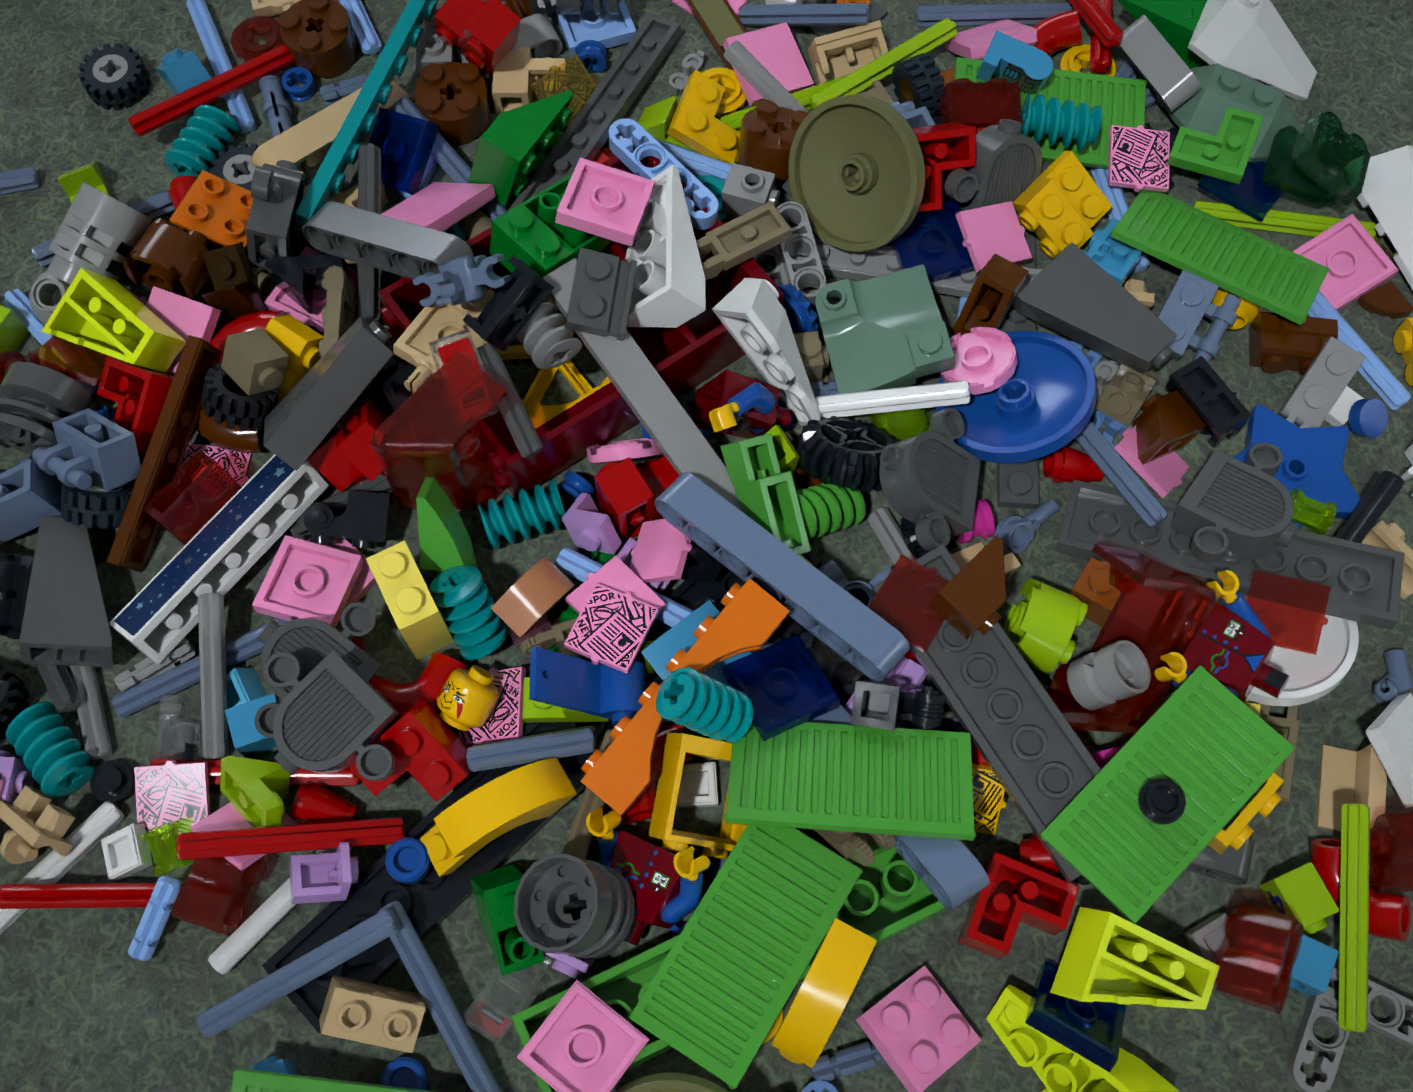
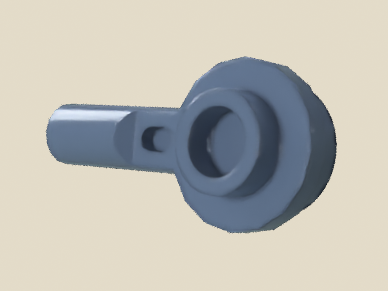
(1019, 531)

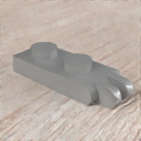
(1322, 384)

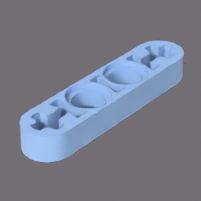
(647, 145)

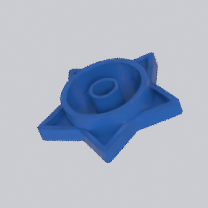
(1310, 458)

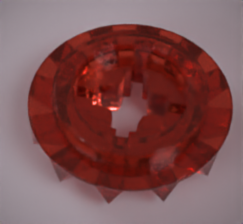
(244, 41)

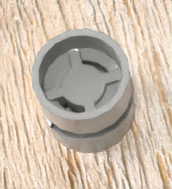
(1108, 675)

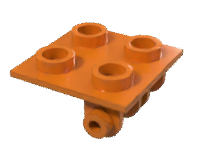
(215, 210)

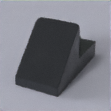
(302, 274)

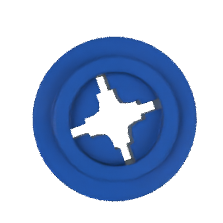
(803, 317)

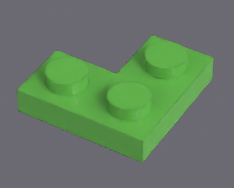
(1219, 155)

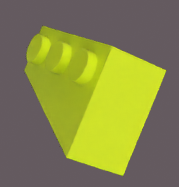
(114, 322)
(1130, 965)

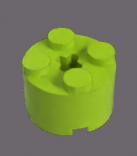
(1044, 625)

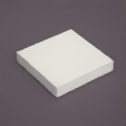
(1393, 743)

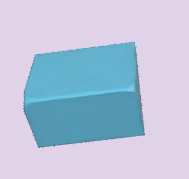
(243, 686)

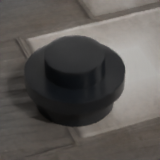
(112, 781)
(1161, 801)

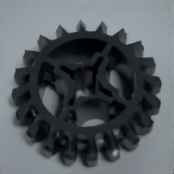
(843, 452)

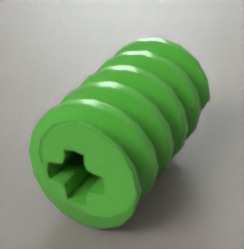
(830, 508)

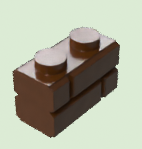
(1285, 345)

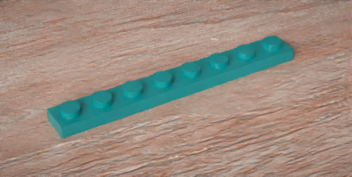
(362, 115)

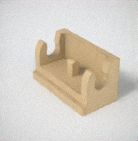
(846, 51)

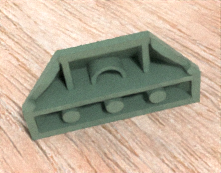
(1229, 88)

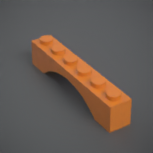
(741, 627)

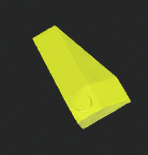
(1059, 1066)

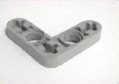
(1327, 1007)

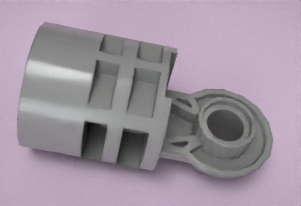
(92, 236)

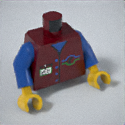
(738, 406)
(1229, 646)
(661, 881)

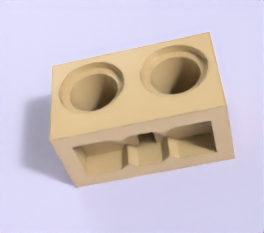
(372, 1014)

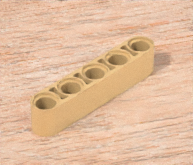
(311, 139)

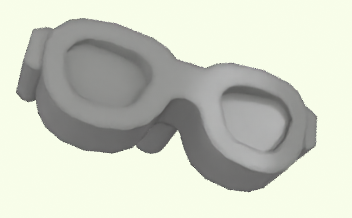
(690, 63)
(1103, 374)

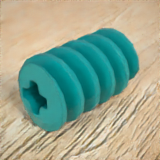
(1061, 121)
(200, 141)
(523, 514)
(469, 611)
(704, 705)
(49, 750)

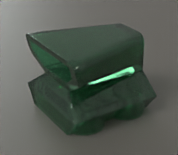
(1318, 162)

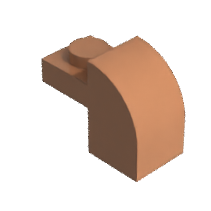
(533, 597)

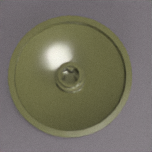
(857, 172)

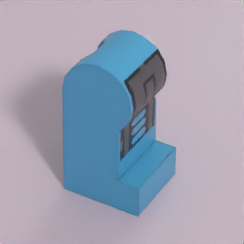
(1016, 62)

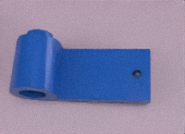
(585, 686)

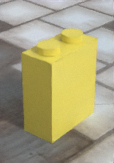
(409, 600)

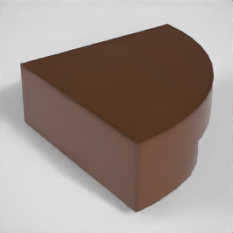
(1386, 301)

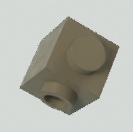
(254, 361)

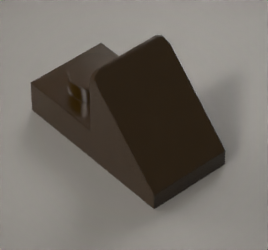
(234, 282)

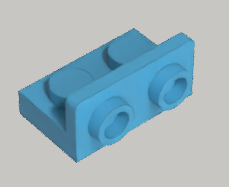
(1111, 254)

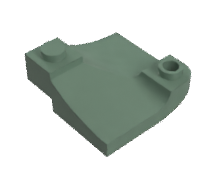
(883, 331)

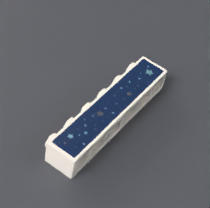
(218, 556)

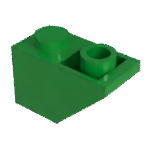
(495, 906)

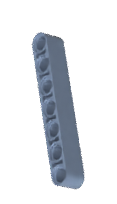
(809, 594)
(940, 863)

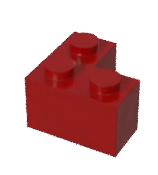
(479, 29)
(943, 149)
(139, 397)
(346, 451)
(630, 492)
(425, 749)
(1015, 896)

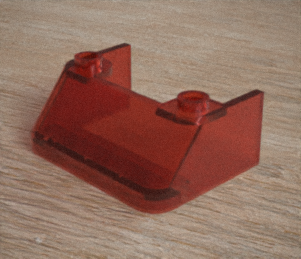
(438, 436)
(1158, 614)

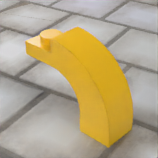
(494, 809)
(823, 994)

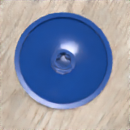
(1036, 408)

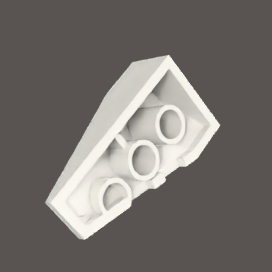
(1254, 42)
(1390, 196)
(669, 267)
(765, 335)

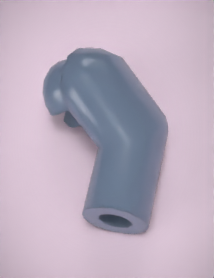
(1397, 679)

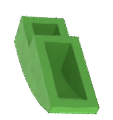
(765, 491)
(441, 530)

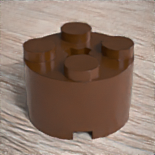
(319, 37)
(454, 99)
(768, 137)
(169, 260)

